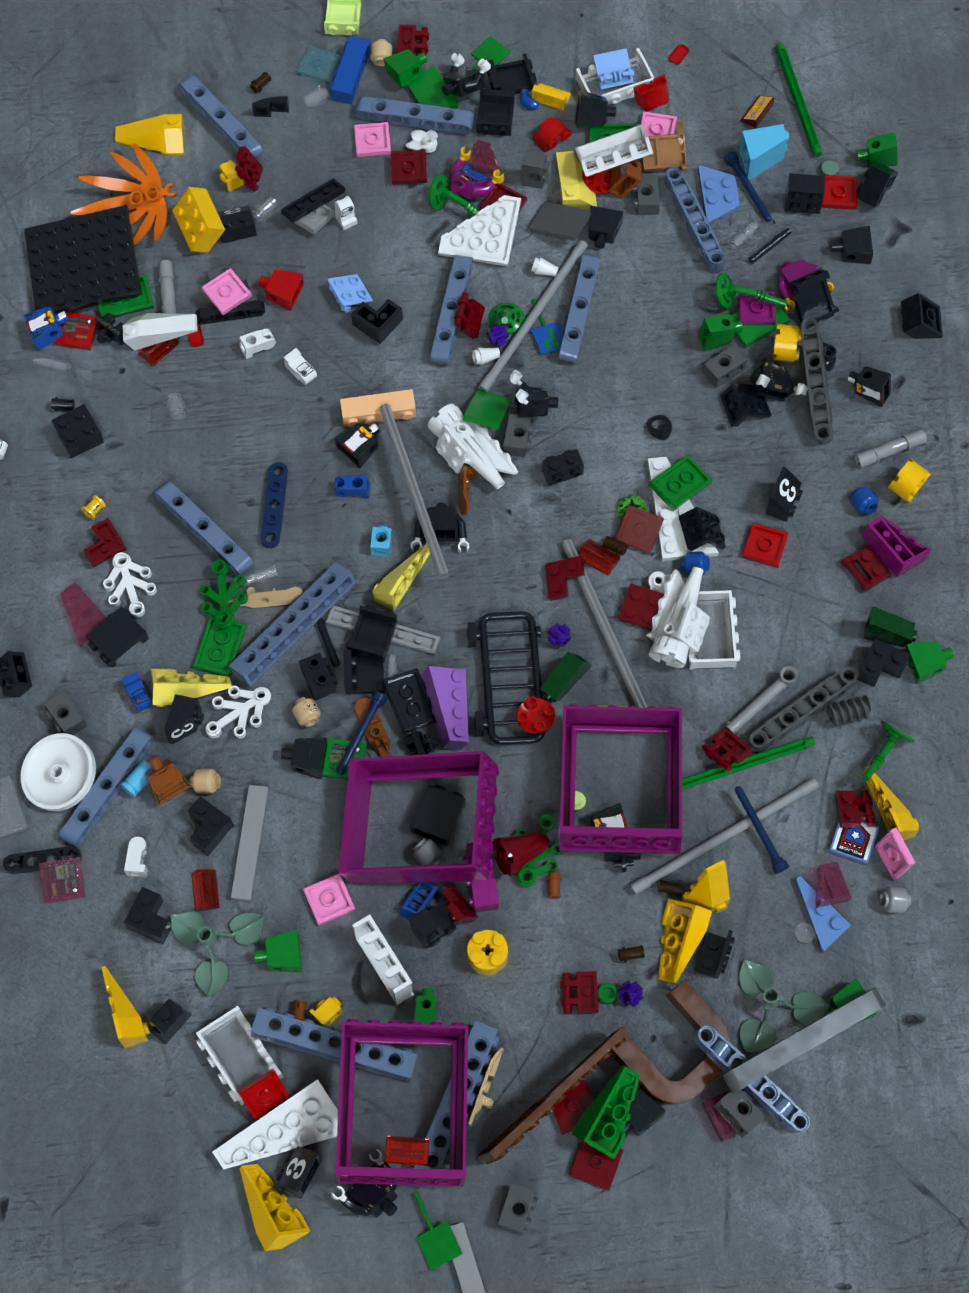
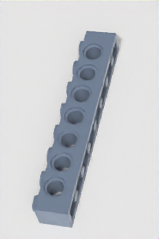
(292, 624)
(479, 1034)
(321, 1048)

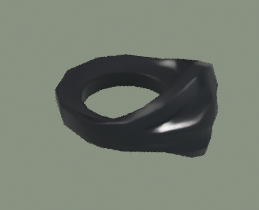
(662, 434)

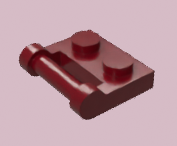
(871, 566)

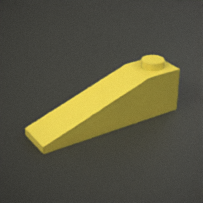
(571, 183)
(397, 582)
(168, 682)

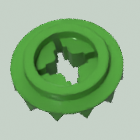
(626, 501)

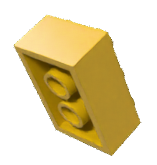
(198, 219)

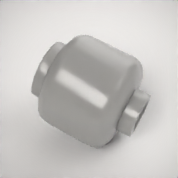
(427, 852)
(895, 899)

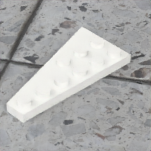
(671, 535)
(296, 1122)

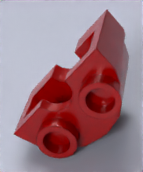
(652, 95)
(551, 132)

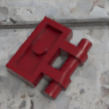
(407, 38)
(248, 168)
(472, 317)
(731, 745)
(848, 811)
(586, 993)

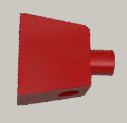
(283, 287)

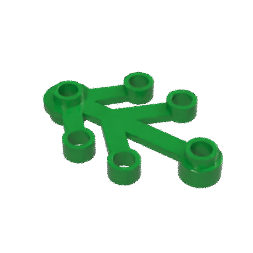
(224, 595)
(529, 868)

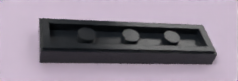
(313, 200)

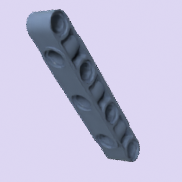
(219, 116)
(425, 117)
(694, 220)
(577, 316)
(446, 329)
(212, 536)
(99, 799)
(778, 1105)

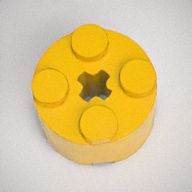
(785, 343)
(909, 480)
(497, 957)

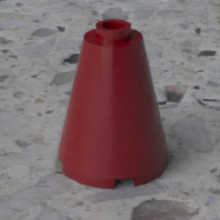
(519, 850)

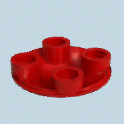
(598, 182)
(535, 715)

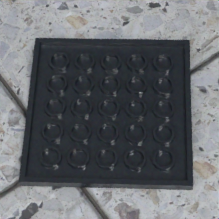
(83, 261)

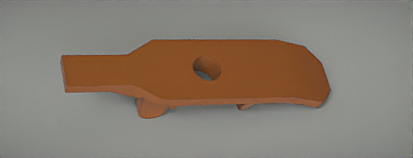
(467, 473)
(379, 743)

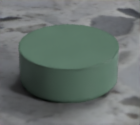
(829, 168)

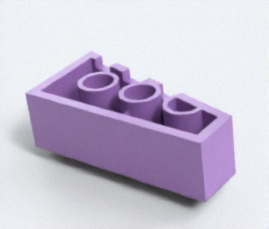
(449, 704)

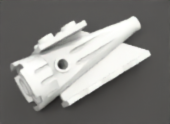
(470, 444)
(679, 620)

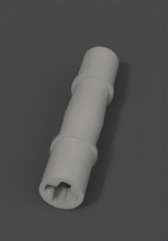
(167, 287)
(890, 448)

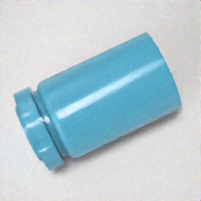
(136, 779)

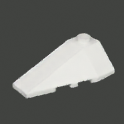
(157, 328)

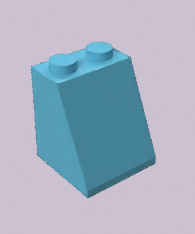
(762, 148)

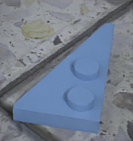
(825, 920)

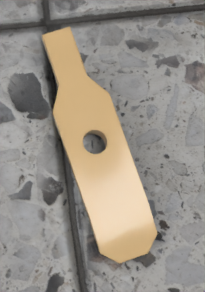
(270, 598)
(483, 1101)

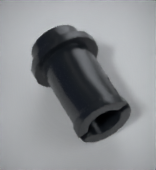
(62, 404)

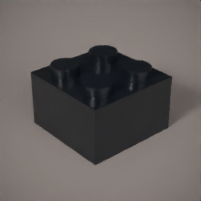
(804, 193)
(77, 431)

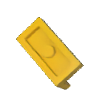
(550, 96)

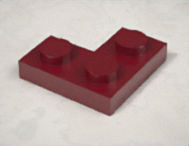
(108, 544)
(559, 572)
(458, 907)

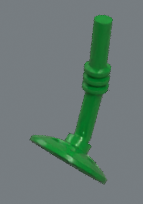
(444, 193)
(730, 290)
(506, 316)
(878, 760)

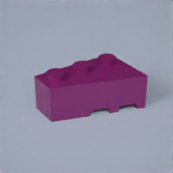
(893, 546)
(484, 892)

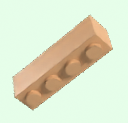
(367, 408)

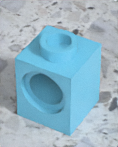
(381, 548)

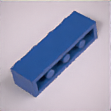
(350, 69)

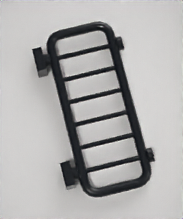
(481, 634)

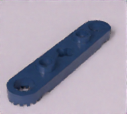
(274, 516)

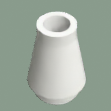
(544, 267)
(484, 355)

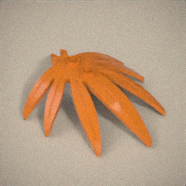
(145, 197)

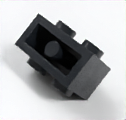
(562, 467)
(14, 674)
(317, 676)

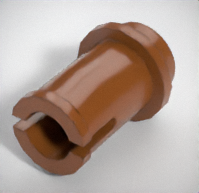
(554, 885)
(299, 1009)

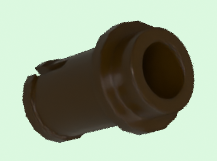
(257, 85)
(614, 545)
(671, 887)
(631, 953)

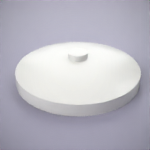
(58, 772)

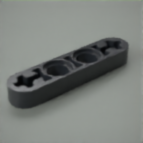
(242, 311)
(42, 856)

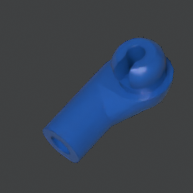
(527, 101)

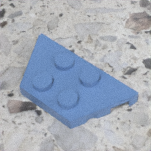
(718, 193)

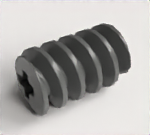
(849, 710)

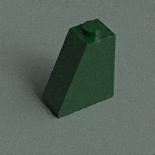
(889, 628)
(565, 676)

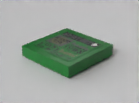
(334, 754)

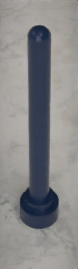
(732, 160)
(377, 700)
(778, 863)

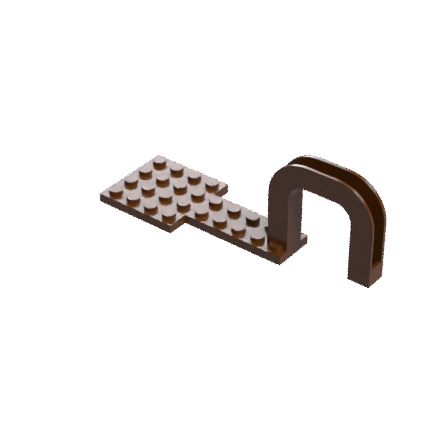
(628, 1054)

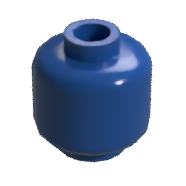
(864, 500)
(695, 559)

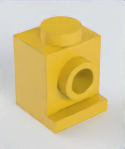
(229, 176)
(327, 1011)

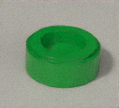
(607, 993)

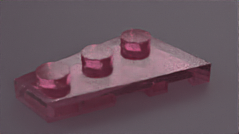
(81, 612)

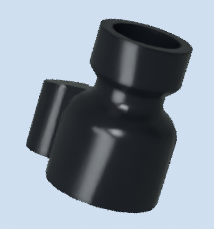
(830, 356)

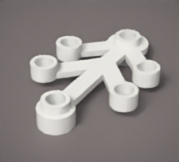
(128, 582)
(239, 710)

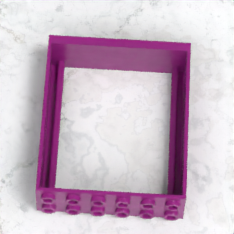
(622, 720)
(360, 778)
(398, 1033)

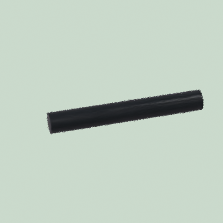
(770, 245)
(327, 642)

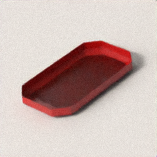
(679, 54)
(196, 338)

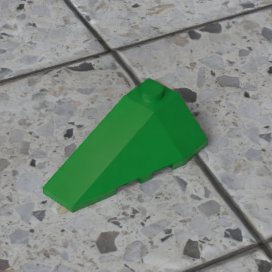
(606, 1117)

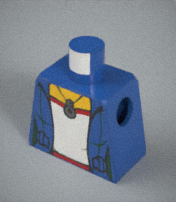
(45, 326)

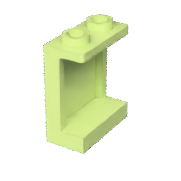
(343, 17)

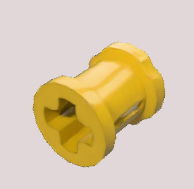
(93, 507)

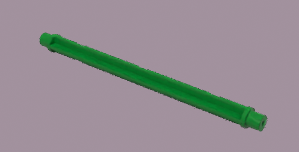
(798, 99)
(749, 762)

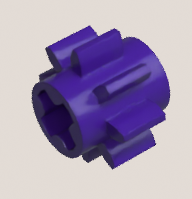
(497, 334)
(559, 635)
(630, 993)

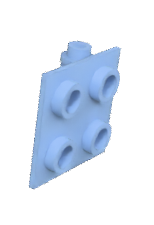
(613, 69)
(348, 291)

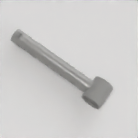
(763, 699)

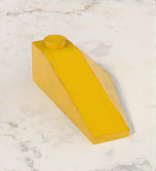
(158, 133)
(891, 809)
(711, 889)
(683, 931)
(127, 1022)
(272, 1216)

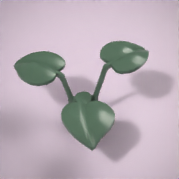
(191, 926)
(759, 979)

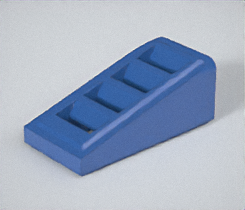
(408, 909)

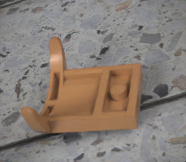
(667, 150)

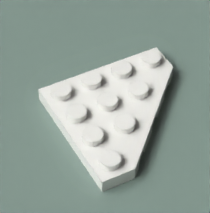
(487, 235)

